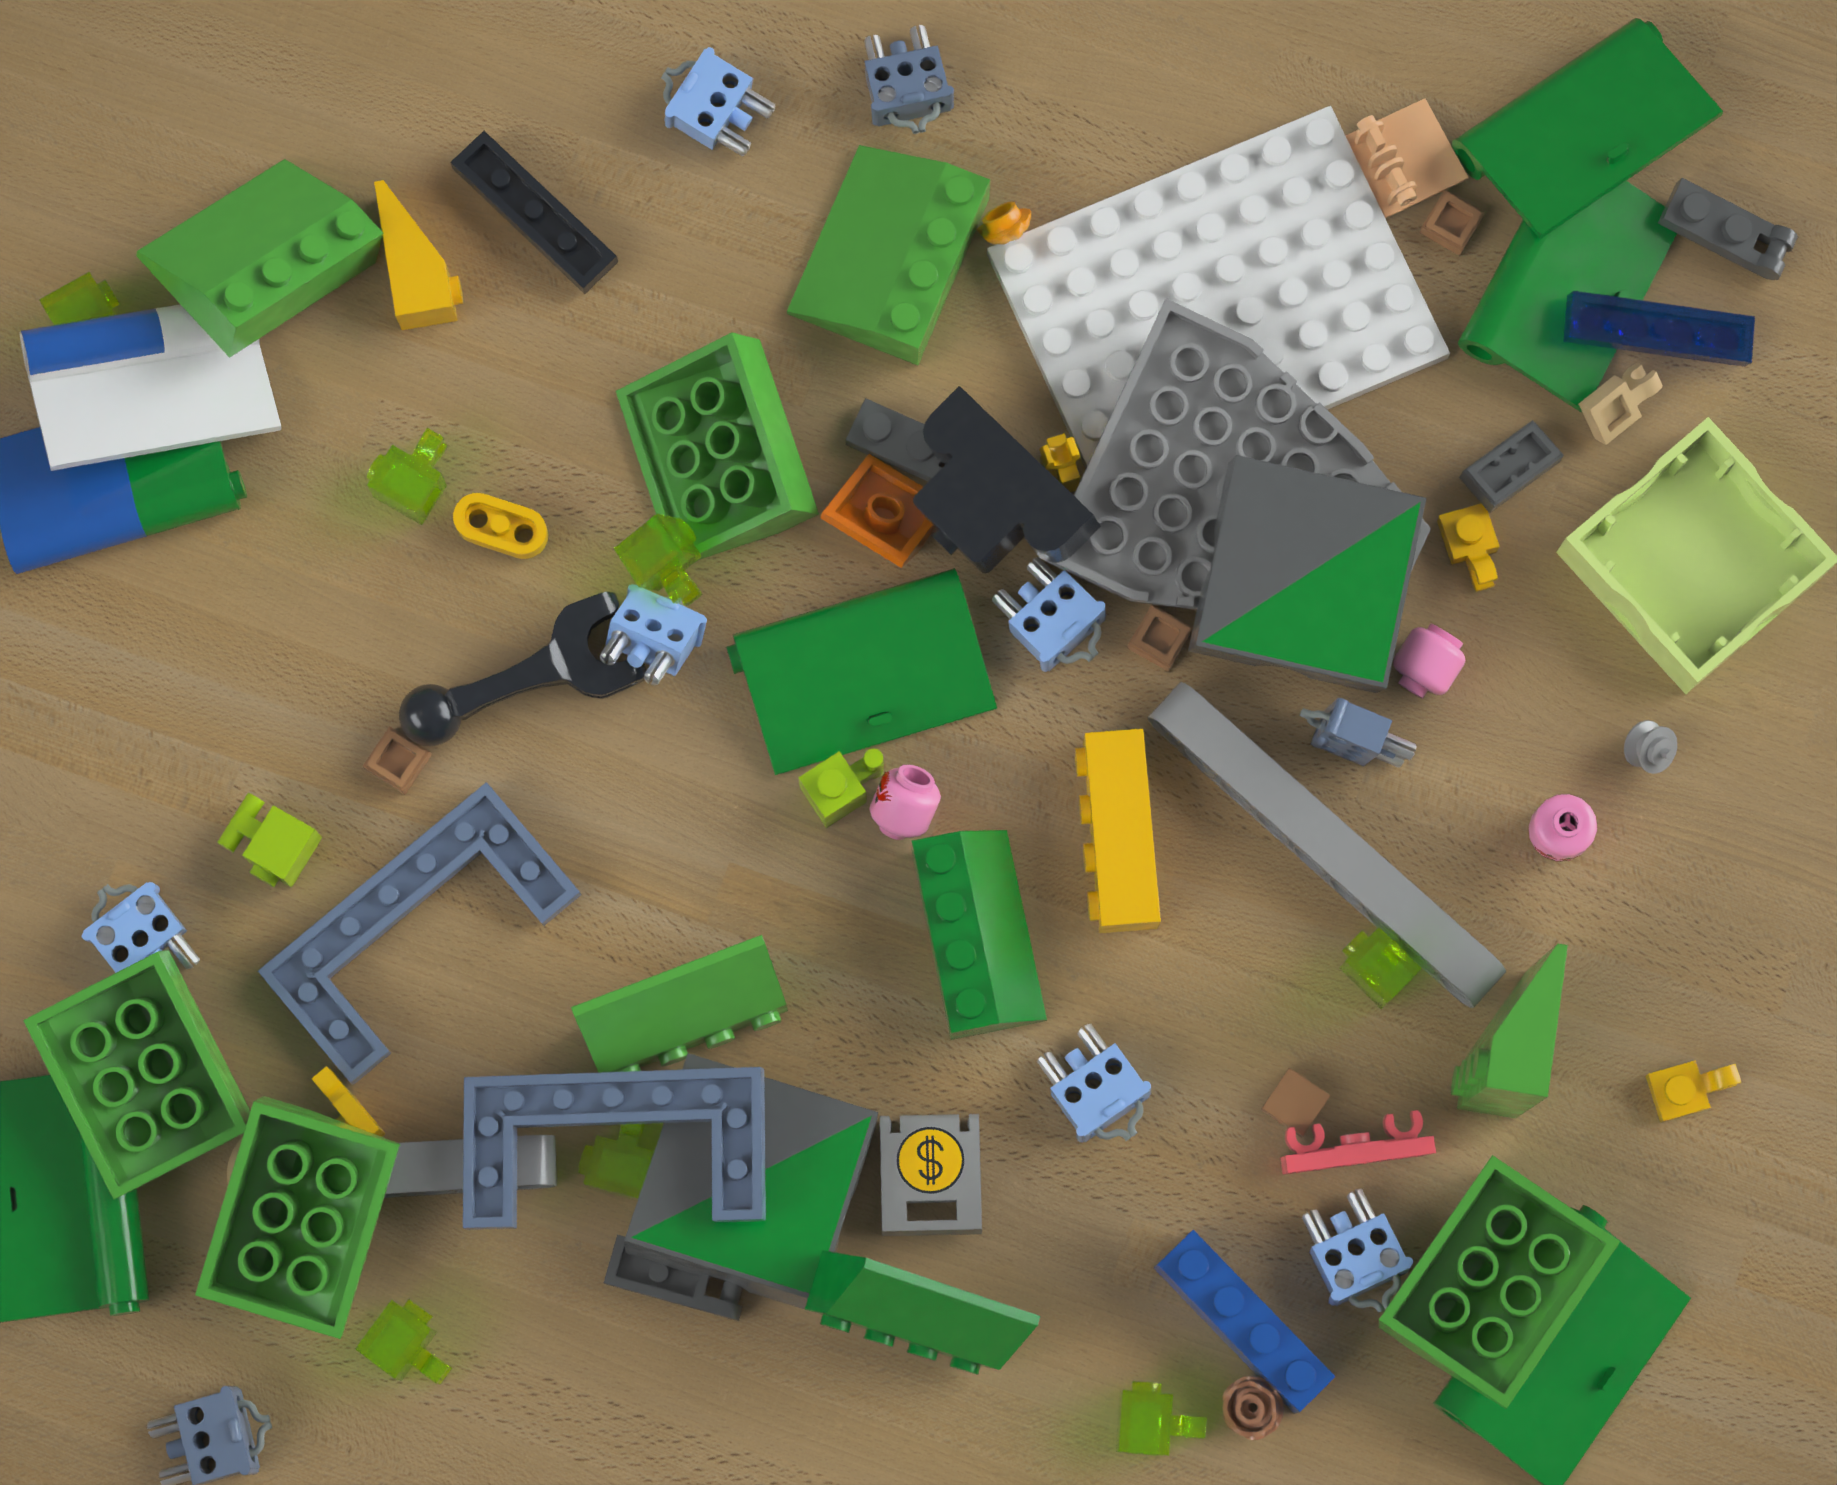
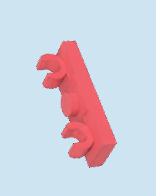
(1357, 1148)

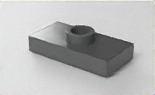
(1511, 466)

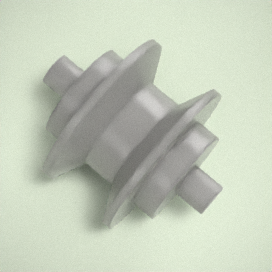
(1650, 746)

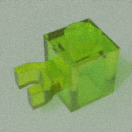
(80, 301)
(407, 480)
(660, 555)
(1378, 966)
(617, 1165)
(400, 1341)
(1148, 1421)

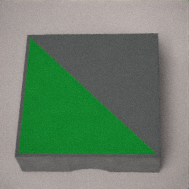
(1308, 574)
(810, 1175)

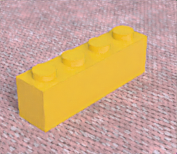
(1120, 831)

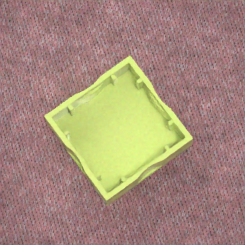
(1697, 556)

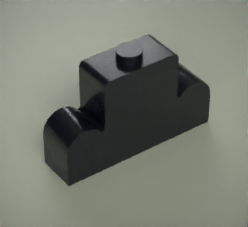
(995, 491)

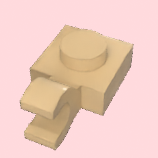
(1615, 402)

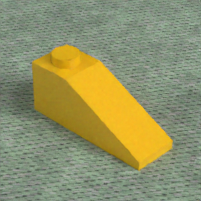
(417, 273)

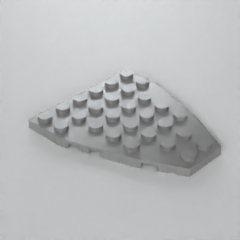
(1167, 449)

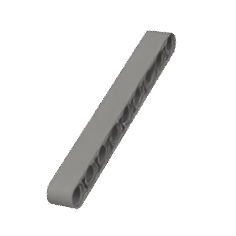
(1327, 845)

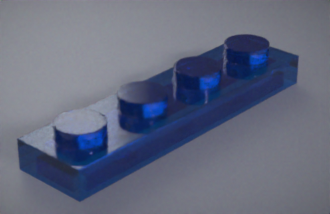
(1659, 328)

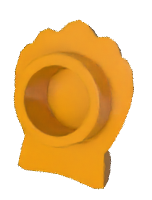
(1005, 223)

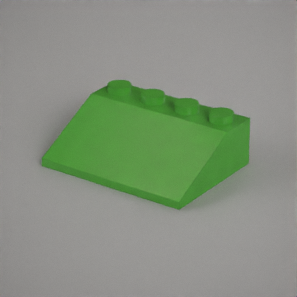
(891, 250)
(263, 254)
(718, 445)
(683, 1009)
(1514, 1055)
(140, 1073)
(297, 1217)
(1498, 1283)

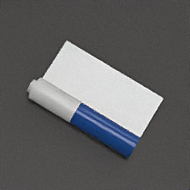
(141, 387)

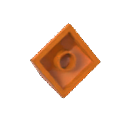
(880, 511)

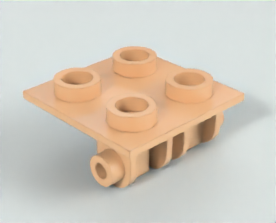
(1405, 157)

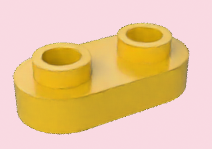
(503, 524)

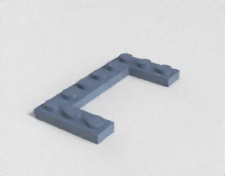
(305, 966)
(721, 1095)

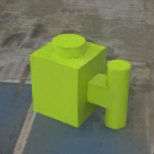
(837, 788)
(277, 845)

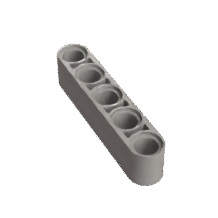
(438, 1166)

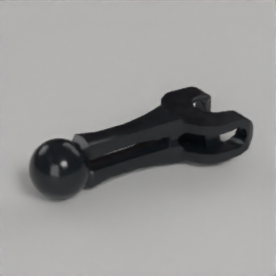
(434, 714)

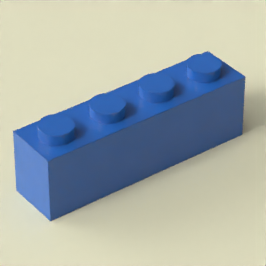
(1244, 1322)

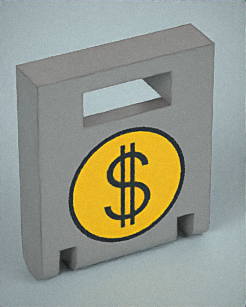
(930, 1165)

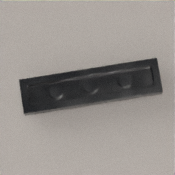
(534, 212)

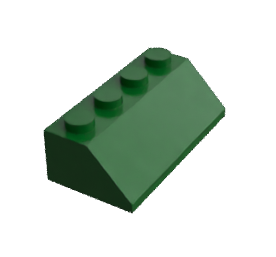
(978, 932)
(916, 1311)

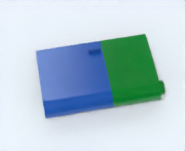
(105, 503)

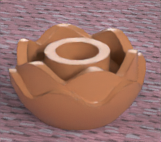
(1237, 1410)

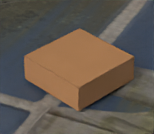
(1452, 222)
(1160, 637)
(397, 760)
(1295, 1102)

